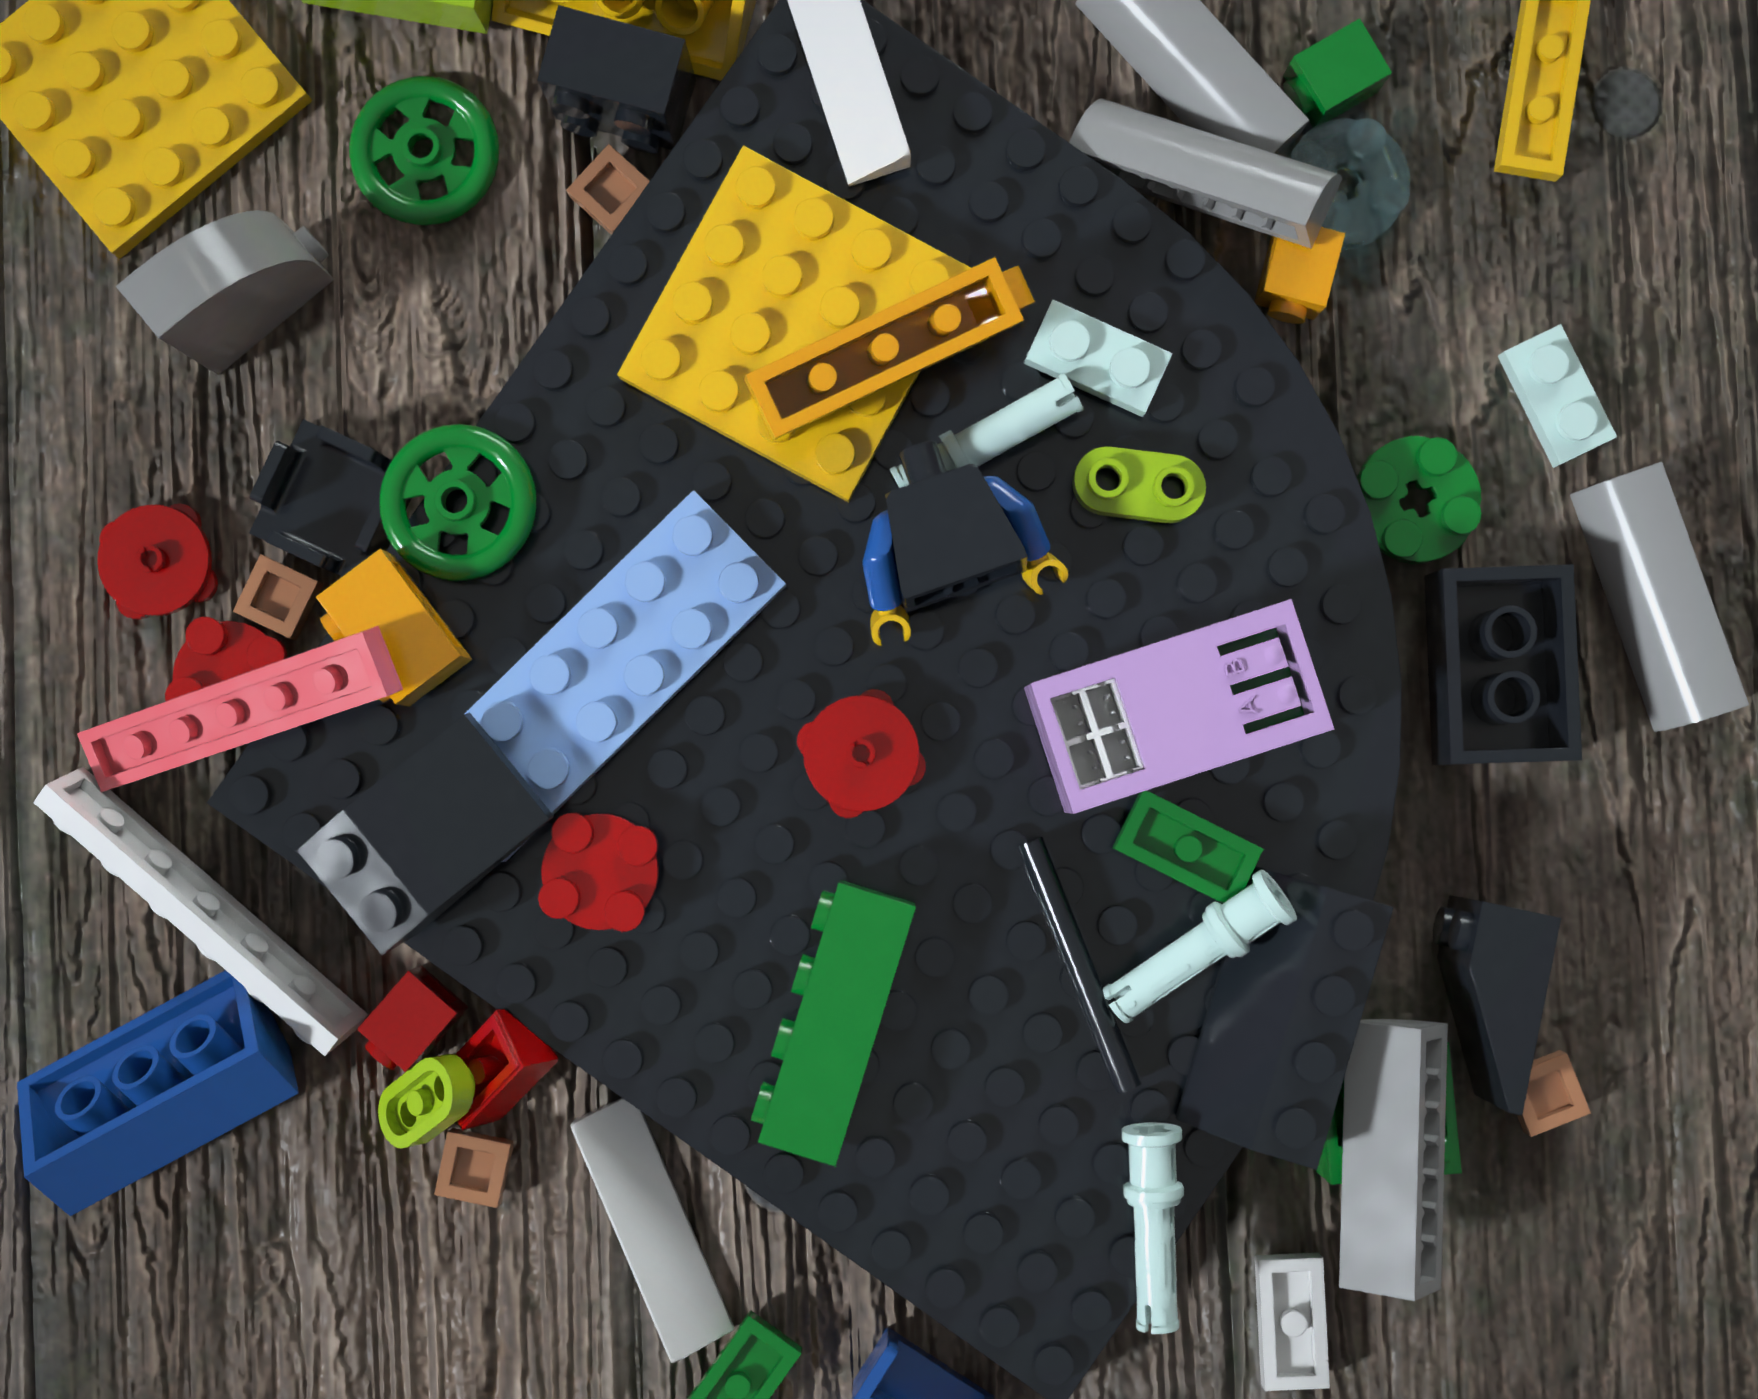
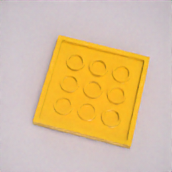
(138, 103)
(763, 279)

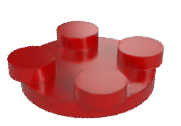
(156, 560)
(219, 652)
(861, 753)
(599, 872)

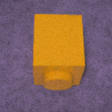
(1298, 278)

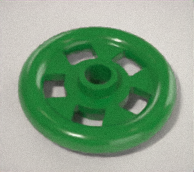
(403, 198)
(421, 543)

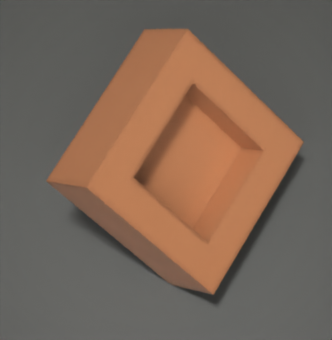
(608, 188)
(278, 597)
(1552, 1095)
(474, 1167)

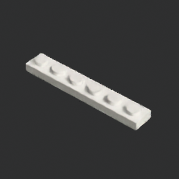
(201, 910)

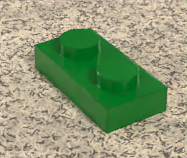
(1187, 847)
(749, 1363)

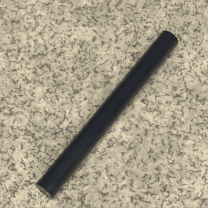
(1079, 965)

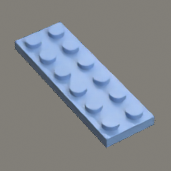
(625, 650)

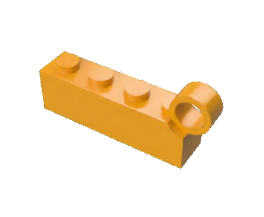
(888, 346)

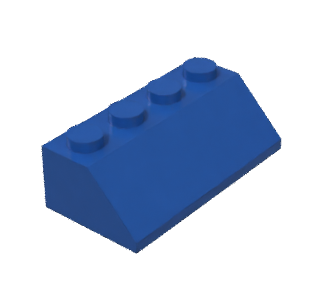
(151, 1092)

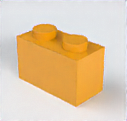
(416, 636)

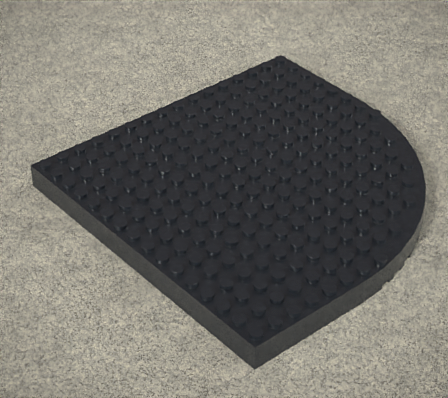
(985, 1118)

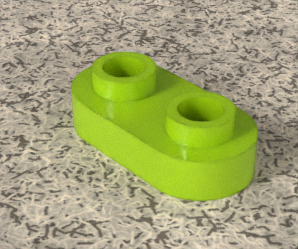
(1139, 486)
(426, 1100)

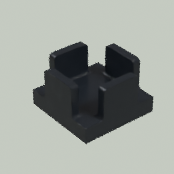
(322, 499)

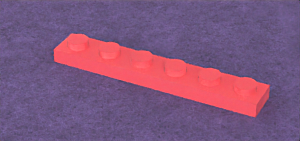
(242, 709)

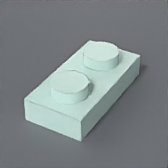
(1098, 358)
(1557, 396)

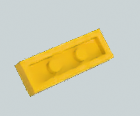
(1542, 88)

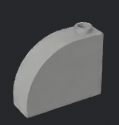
(227, 285)

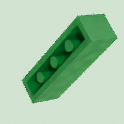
(836, 1021)

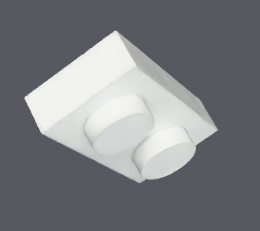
(1292, 1321)

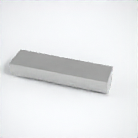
(1199, 70)
(1208, 172)
(1659, 598)
(1394, 1159)

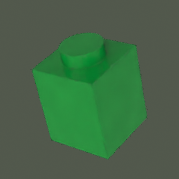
(1336, 74)

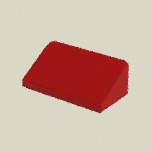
(504, 1065)

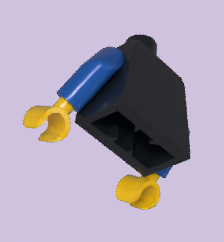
(949, 538)

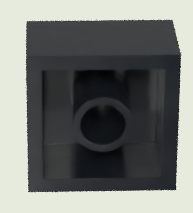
(617, 80)

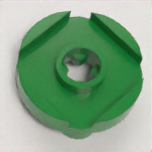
(1453, 493)

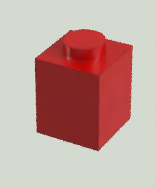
(411, 1020)

